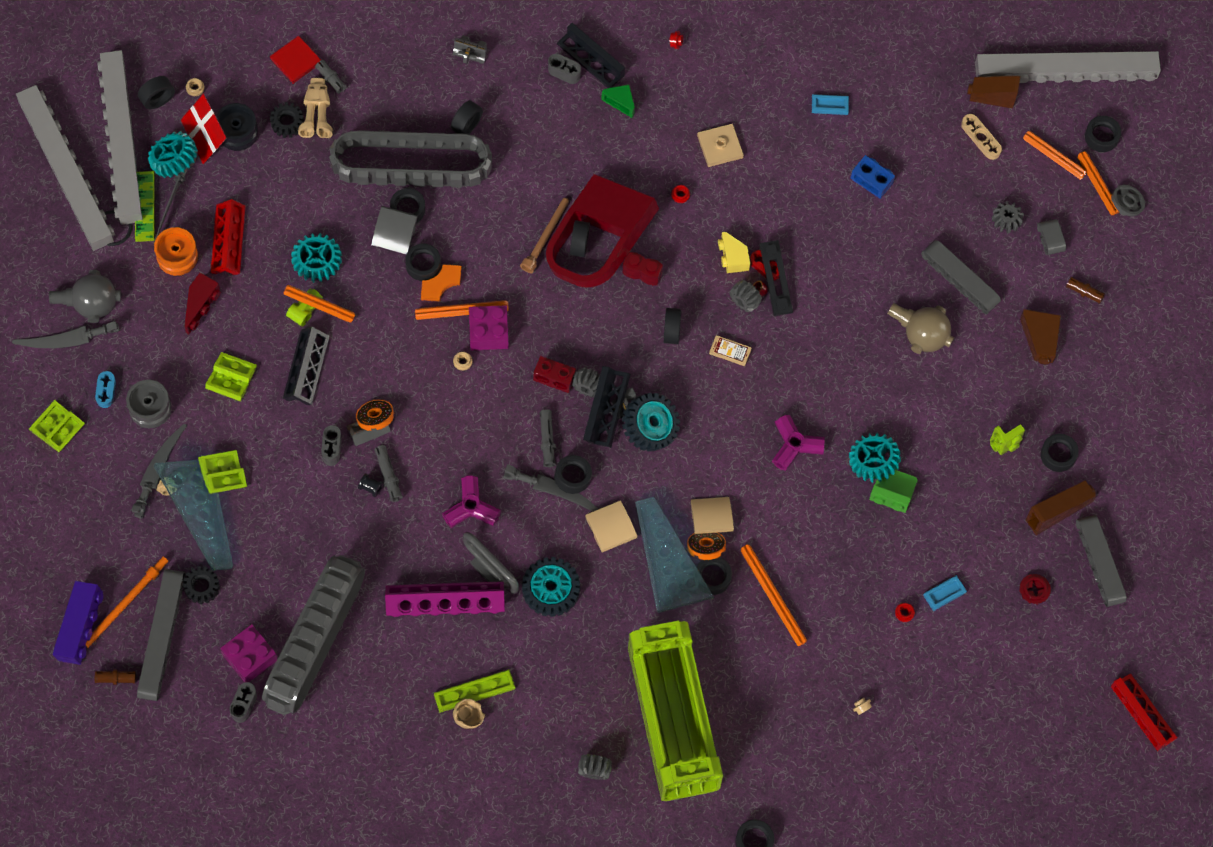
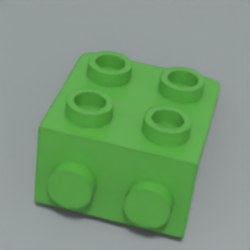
(895, 491)

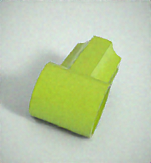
(300, 311)

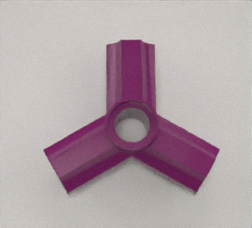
(790, 433)
(470, 494)

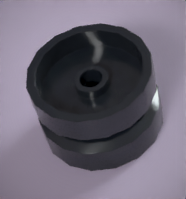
(238, 126)

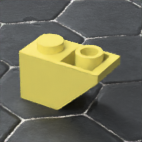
(735, 254)

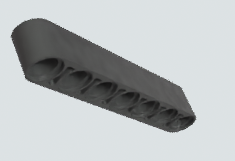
(160, 635)

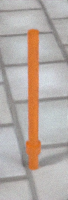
(151, 573)

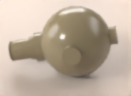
(926, 328)

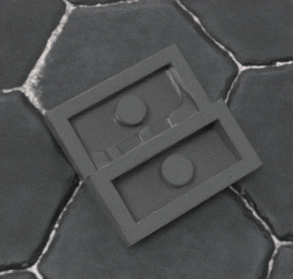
(394, 230)

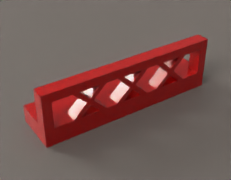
(231, 237)
(1140, 714)

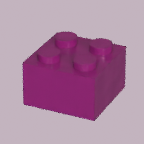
(488, 327)
(249, 654)

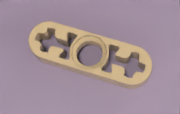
(981, 129)

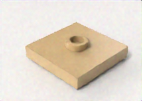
(720, 145)

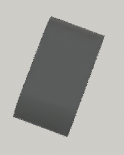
(567, 71)
(1051, 237)
(328, 443)
(238, 702)

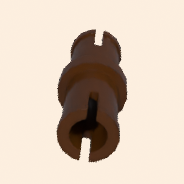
(1085, 290)
(115, 676)

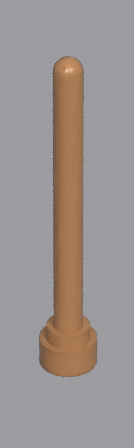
(529, 263)

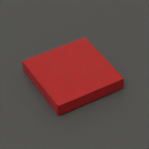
(295, 59)

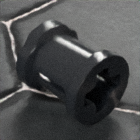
(370, 485)

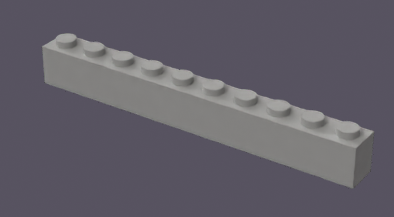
(1071, 66)
(121, 137)
(64, 167)

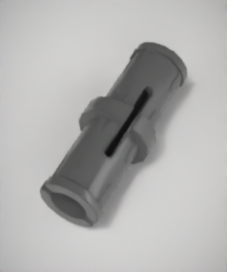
(330, 76)

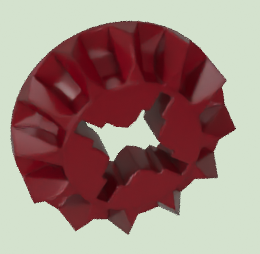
(1039, 582)

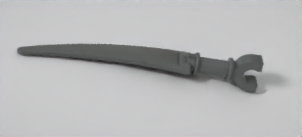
(179, 180)
(68, 339)
(151, 477)
(547, 485)

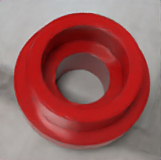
(676, 40)
(680, 189)
(904, 606)

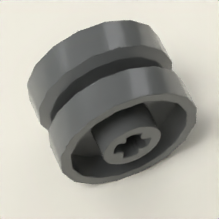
(148, 404)

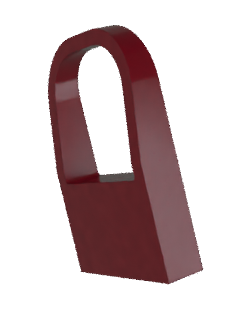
(612, 210)

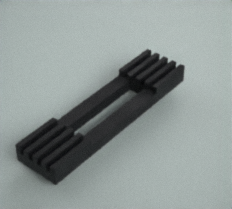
(780, 304)

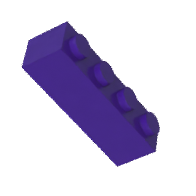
(78, 622)

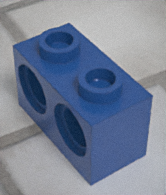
(870, 179)

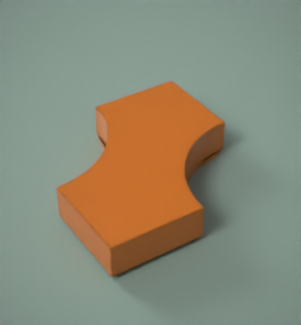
(433, 289)

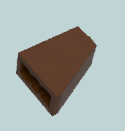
(994, 90)
(1042, 334)

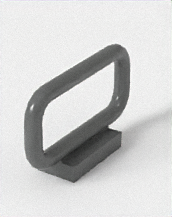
(488, 564)

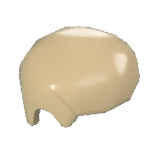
(468, 714)

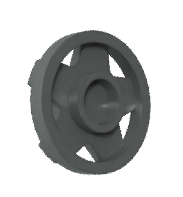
(1126, 202)

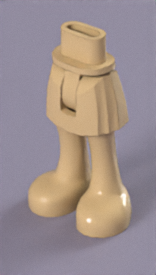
(316, 99)

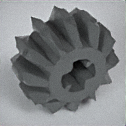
(1007, 217)
(745, 296)
(586, 381)
(594, 767)

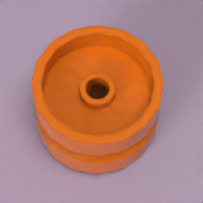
(176, 251)

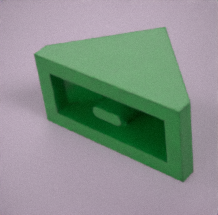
(619, 98)

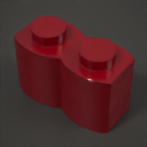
(646, 270)

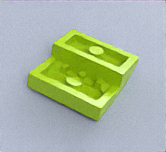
(230, 376)
(56, 426)
(222, 472)

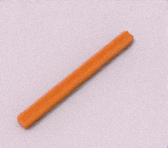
(773, 595)

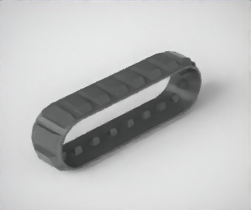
(405, 177)
(313, 634)

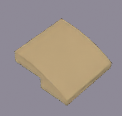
(712, 515)
(611, 526)

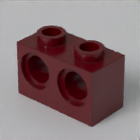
(554, 374)

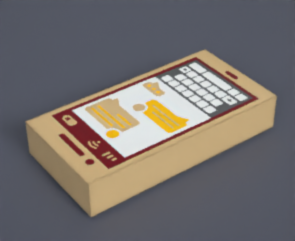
(730, 350)

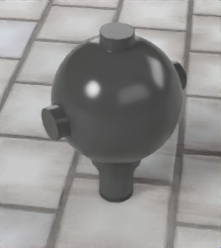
(91, 296)

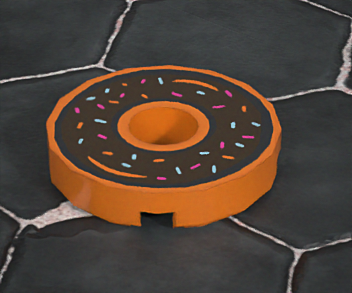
(367, 410)
(716, 546)

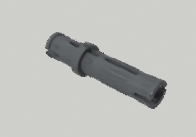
(547, 438)
(390, 479)

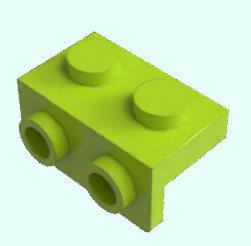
(1006, 442)

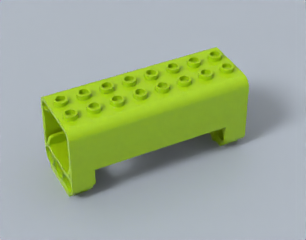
(674, 711)

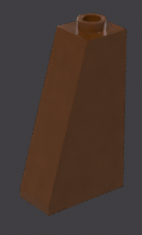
(1060, 507)

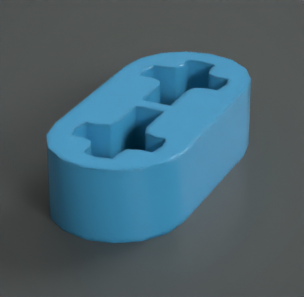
(110, 389)

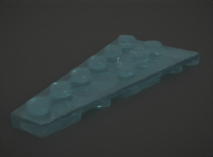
(198, 509)
(670, 567)

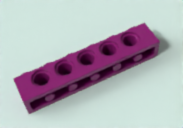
(436, 592)

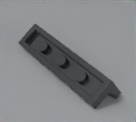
(594, 50)
(302, 359)
(601, 403)

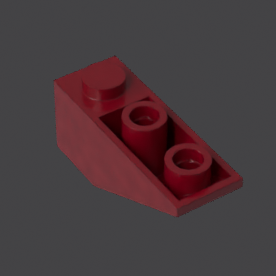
(200, 296)

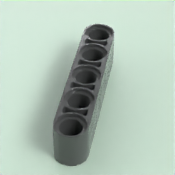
(961, 276)
(1101, 560)

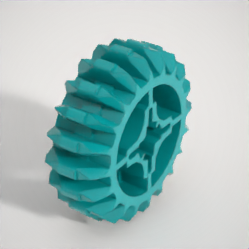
(172, 154)
(323, 246)
(874, 450)

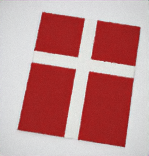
(203, 128)

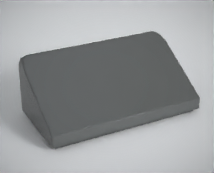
(361, 436)

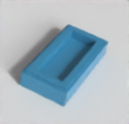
(830, 104)
(944, 593)

